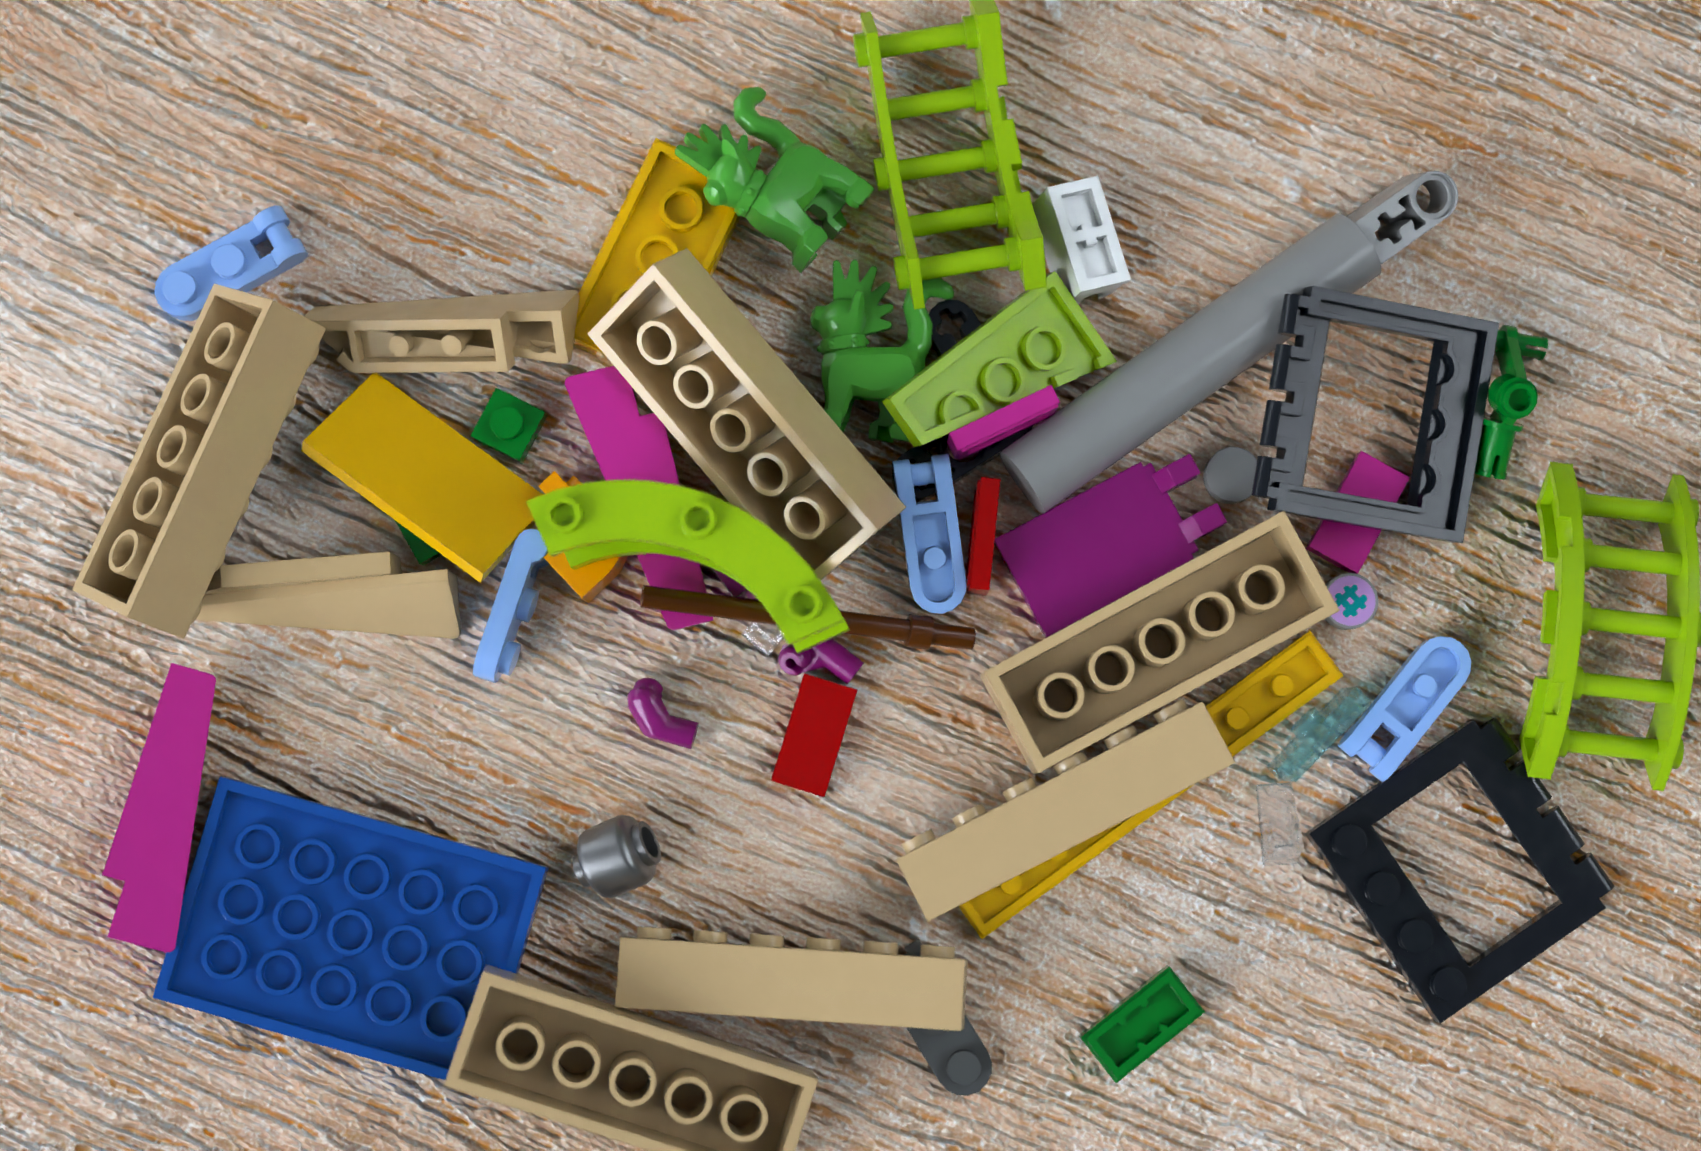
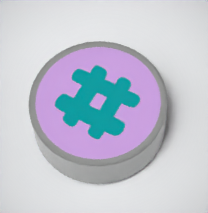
(1355, 599)

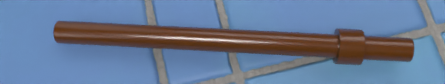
(915, 631)

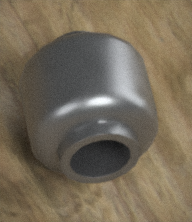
(616, 856)

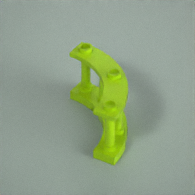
(997, 154)
(654, 517)
(1568, 617)

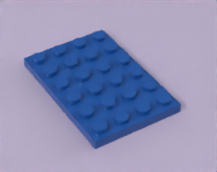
(344, 927)

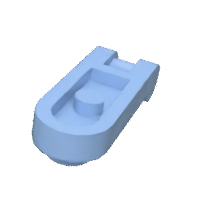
(229, 263)
(931, 535)
(513, 604)
(1409, 704)

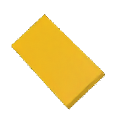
(658, 218)
(424, 475)

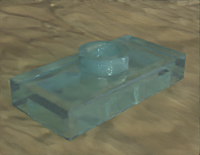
(1317, 732)

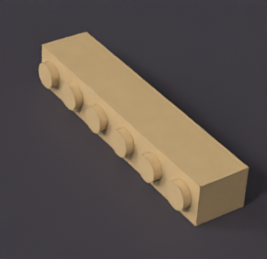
(1064, 810)
(792, 982)

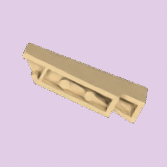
(451, 332)
(336, 594)

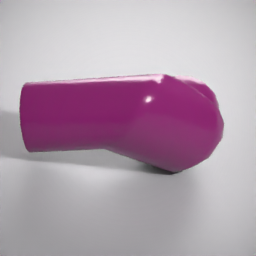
(825, 655)
(653, 717)

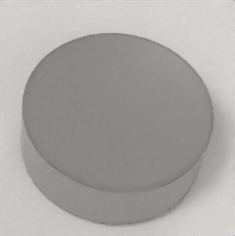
(1230, 475)

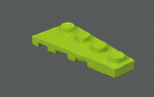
(1016, 352)

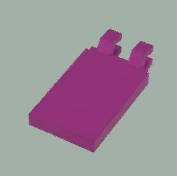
(1104, 543)

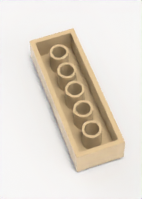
(743, 413)
(199, 460)
(1158, 642)
(624, 1072)

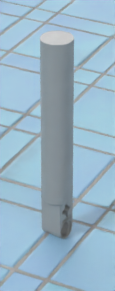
(1217, 342)

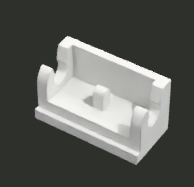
(1081, 238)

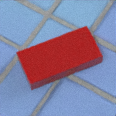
(982, 536)
(814, 735)

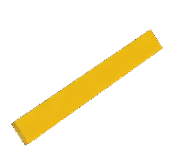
(1239, 715)

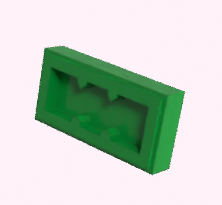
(1141, 1023)

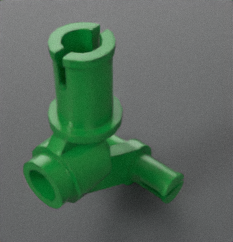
(1511, 399)

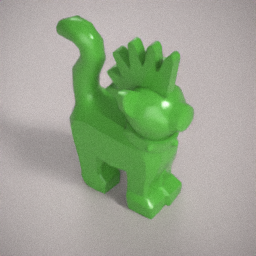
(778, 201)
(869, 373)

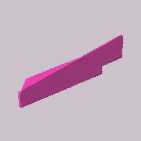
(633, 449)
(160, 814)

